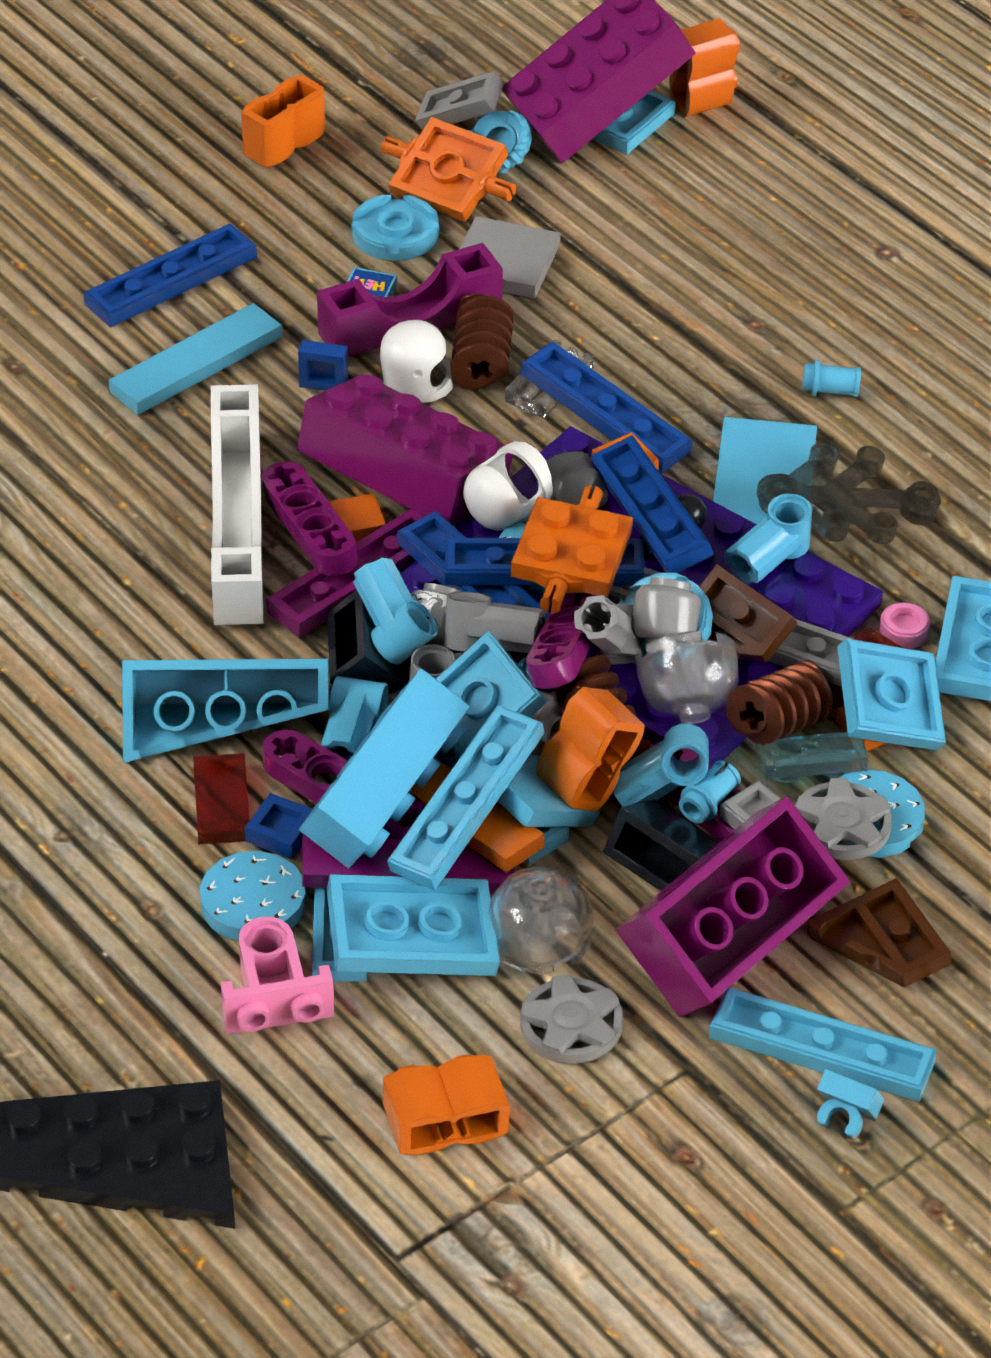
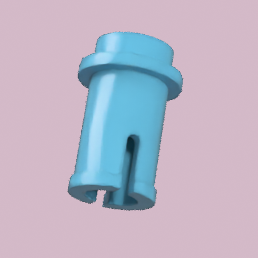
(831, 379)
(701, 800)

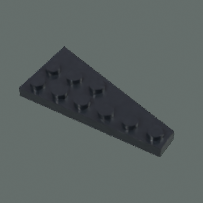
(123, 1149)

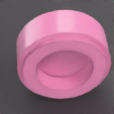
(905, 624)

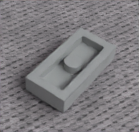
(461, 100)

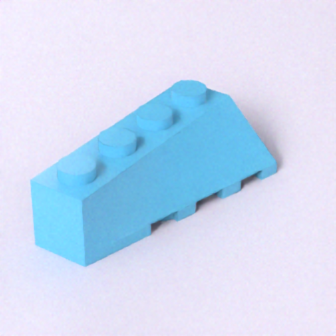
(204, 700)
(384, 769)

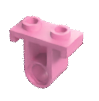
(274, 982)

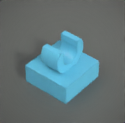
(847, 1096)

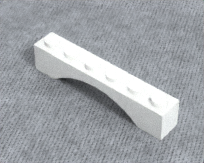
(236, 506)

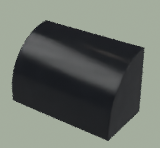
(352, 648)
(656, 842)

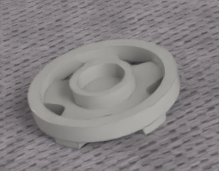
(846, 814)
(569, 1017)

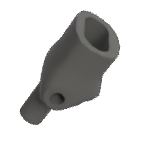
(571, 474)

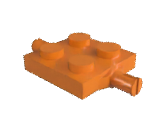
(448, 168)
(571, 548)

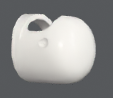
(410, 354)
(492, 495)

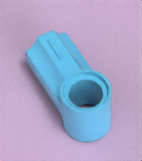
(777, 537)
(397, 617)
(353, 713)
(659, 771)

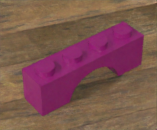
(360, 319)

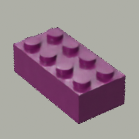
(597, 72)
(395, 445)
(733, 907)

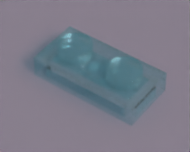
(812, 755)

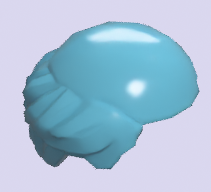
(509, 129)

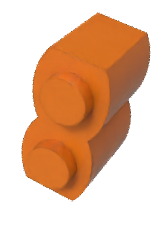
(709, 75)
(283, 120)
(589, 748)
(445, 1104)

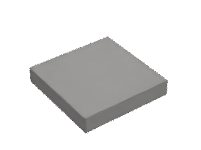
(519, 249)

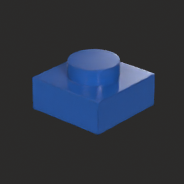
(322, 365)
(277, 825)

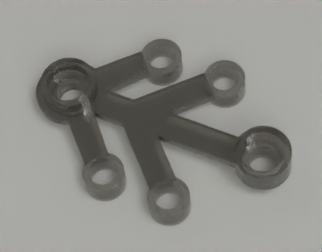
(916, 504)

